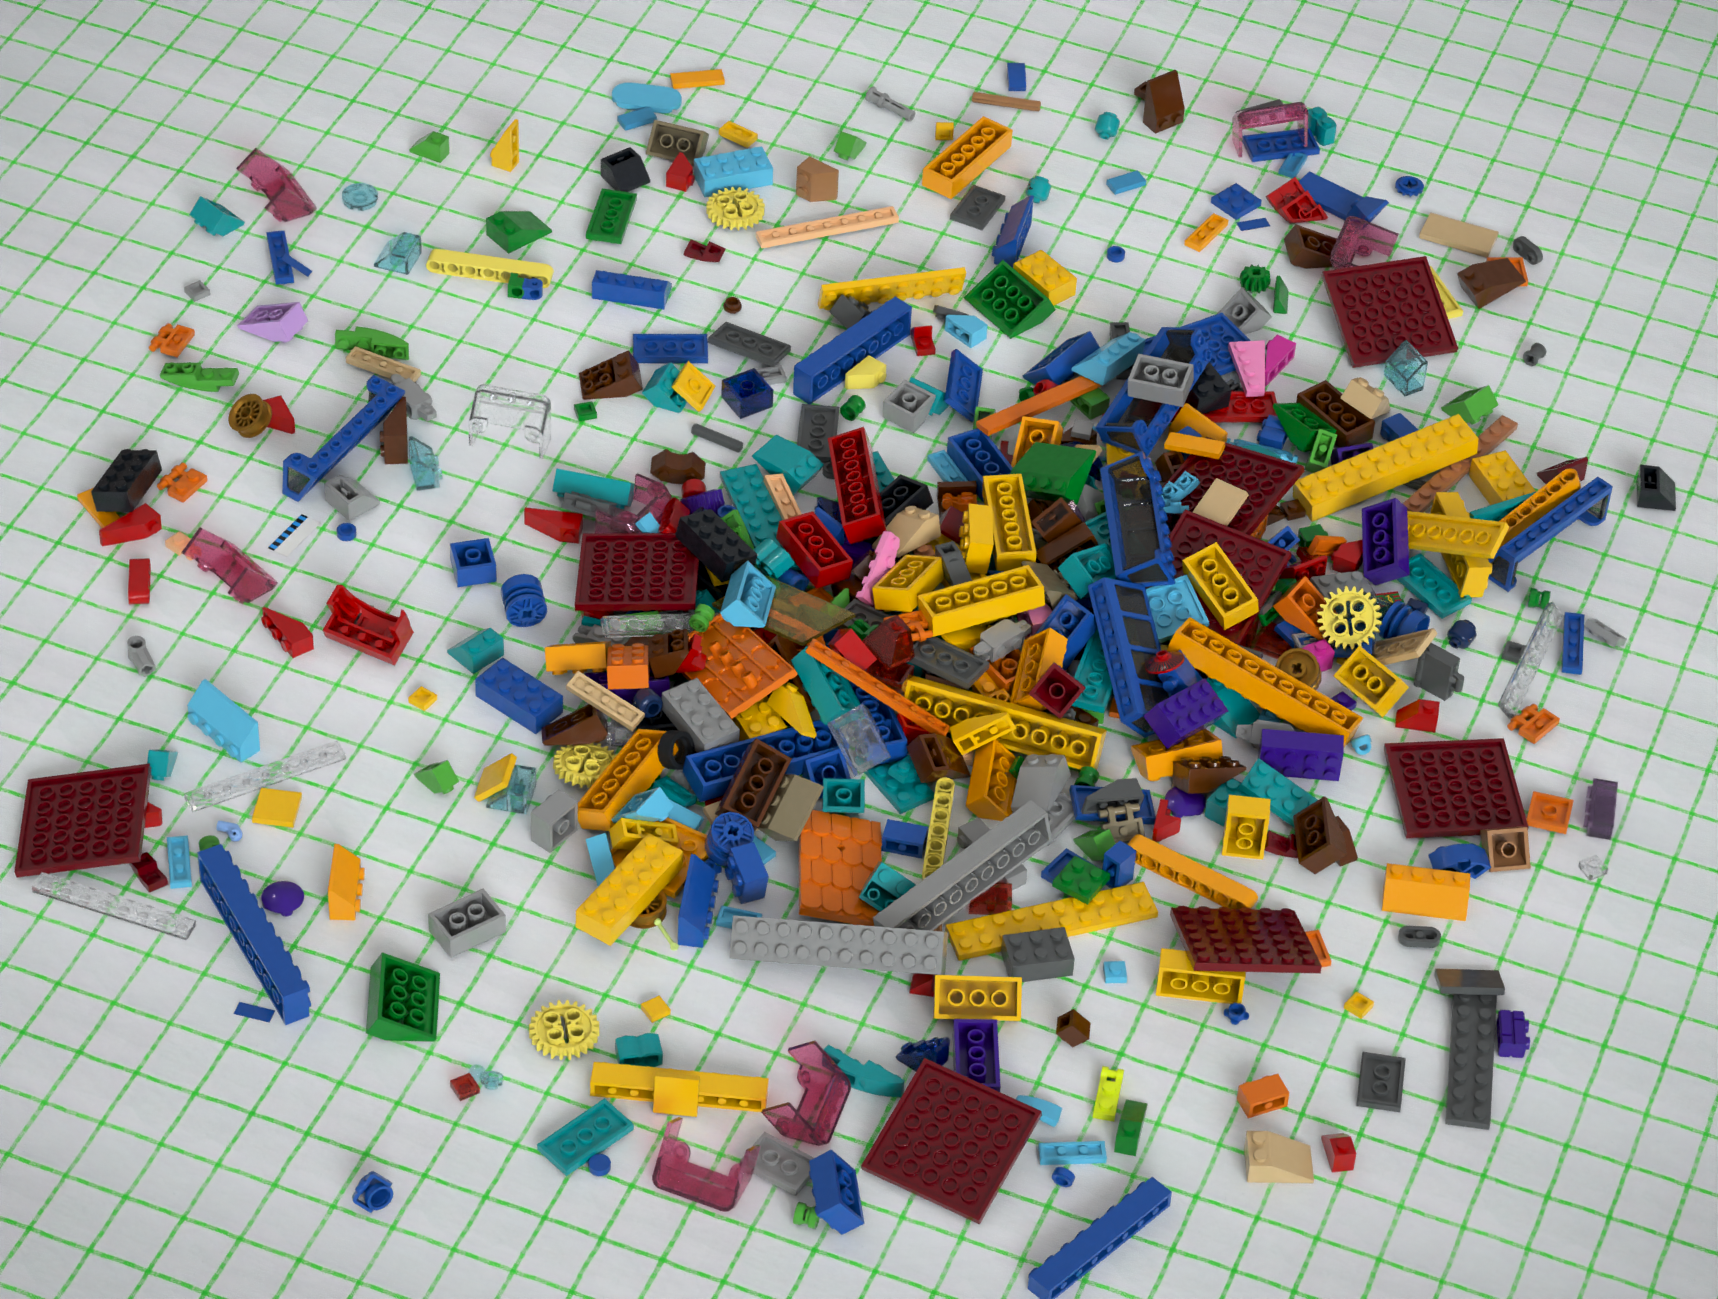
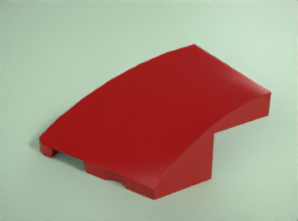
(1295, 203)

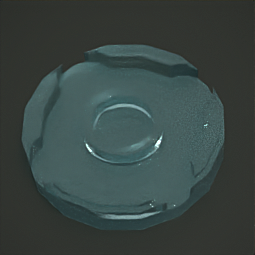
(360, 196)

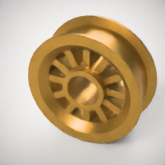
(250, 415)
(654, 910)

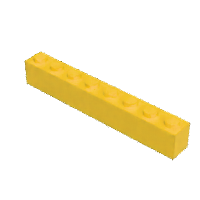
(715, 1089)

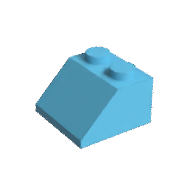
(646, 806)

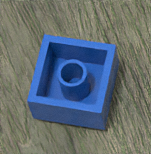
(473, 562)
(746, 873)

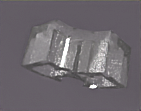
(619, 734)

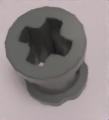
(1537, 351)

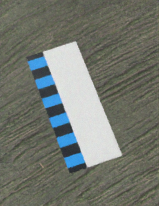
(294, 535)

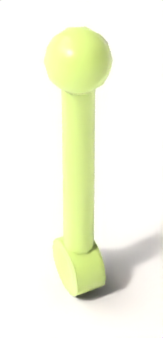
(674, 946)

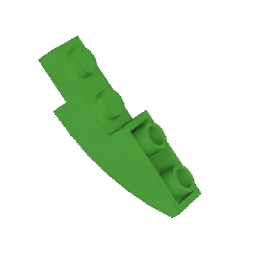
(373, 341)
(195, 377)

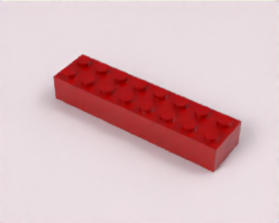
(857, 485)

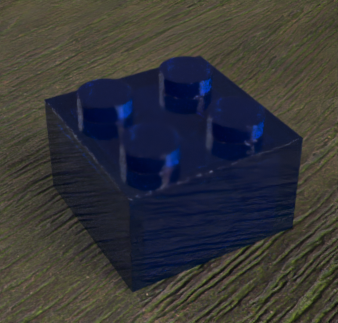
(747, 393)

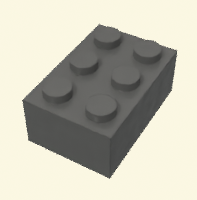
(1038, 954)

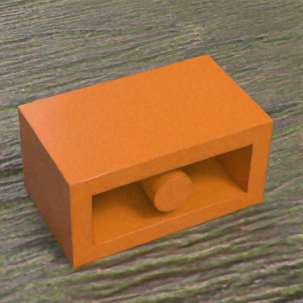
(1262, 1095)

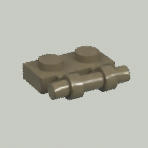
(1124, 829)

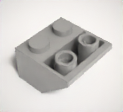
(349, 497)

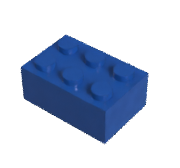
(836, 1192)

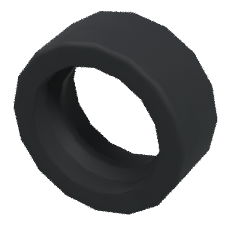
(666, 746)

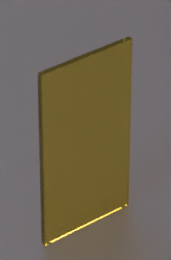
(799, 614)

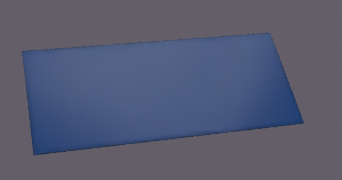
(1253, 224)
(297, 265)
(254, 1012)

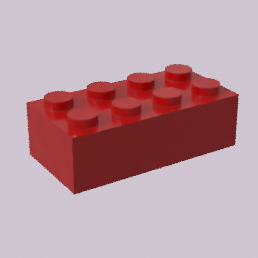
(814, 549)

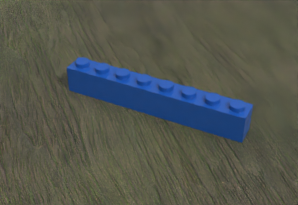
(1099, 1239)

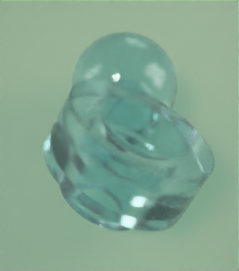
(489, 1079)

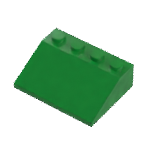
(1009, 301)
(1054, 471)
(402, 1000)

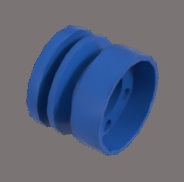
(523, 600)
(1401, 621)
(725, 833)

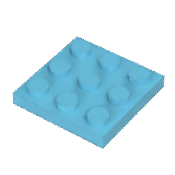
(1173, 606)

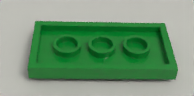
(611, 216)

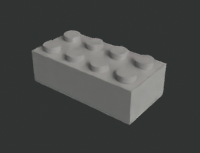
(699, 714)

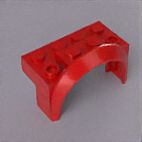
(374, 632)

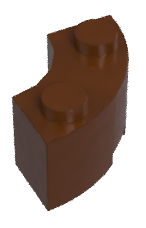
(677, 467)

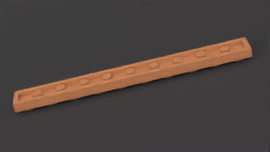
(1451, 474)

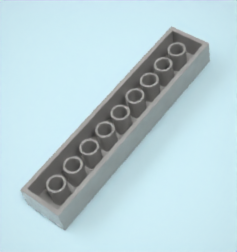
(970, 871)
(839, 945)

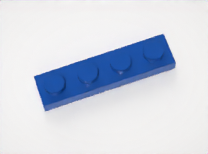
(278, 247)
(1573, 643)

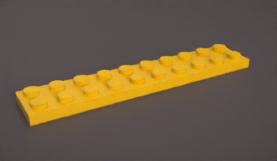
(1106, 910)

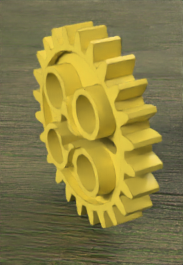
(735, 208)
(1367, 616)
(582, 763)
(548, 1033)

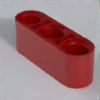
(670, 518)
(139, 581)

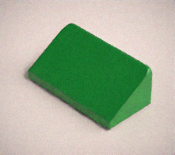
(1280, 297)

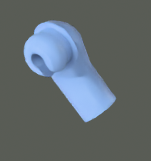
(232, 829)

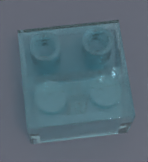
(518, 793)

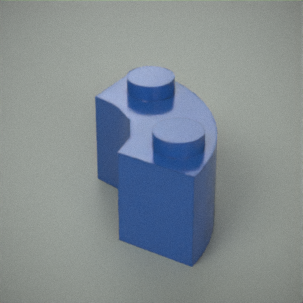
(1461, 858)

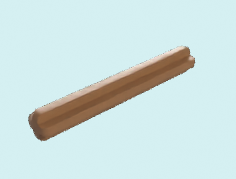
(1006, 101)

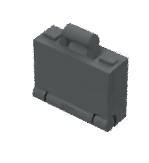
(586, 504)
(1438, 672)

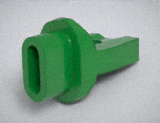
(1026, 393)

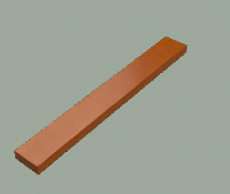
(1036, 405)
(876, 688)

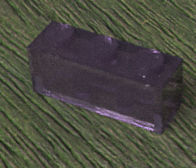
(1600, 808)

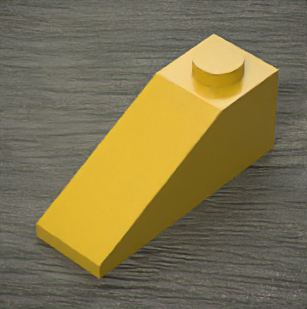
(506, 152)
(965, 637)
(792, 708)
(980, 731)
(629, 832)

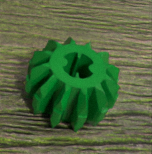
(1255, 278)

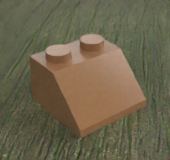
(816, 181)
(1506, 848)

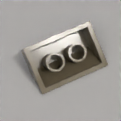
(670, 139)
(1053, 585)
(790, 808)

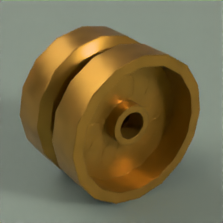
(1301, 661)

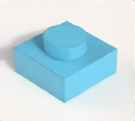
(1115, 972)

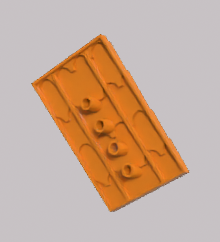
(738, 666)
(834, 866)

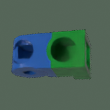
(524, 288)

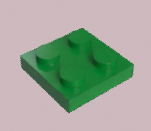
(1081, 880)

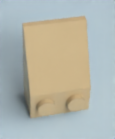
(1365, 398)
(913, 528)
(1276, 1159)

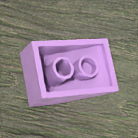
(275, 321)

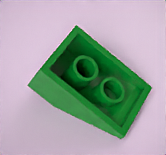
(515, 229)
(1300, 424)

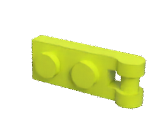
(1108, 1094)

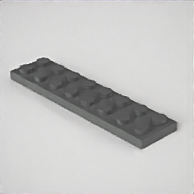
(933, 654)
(1471, 1061)

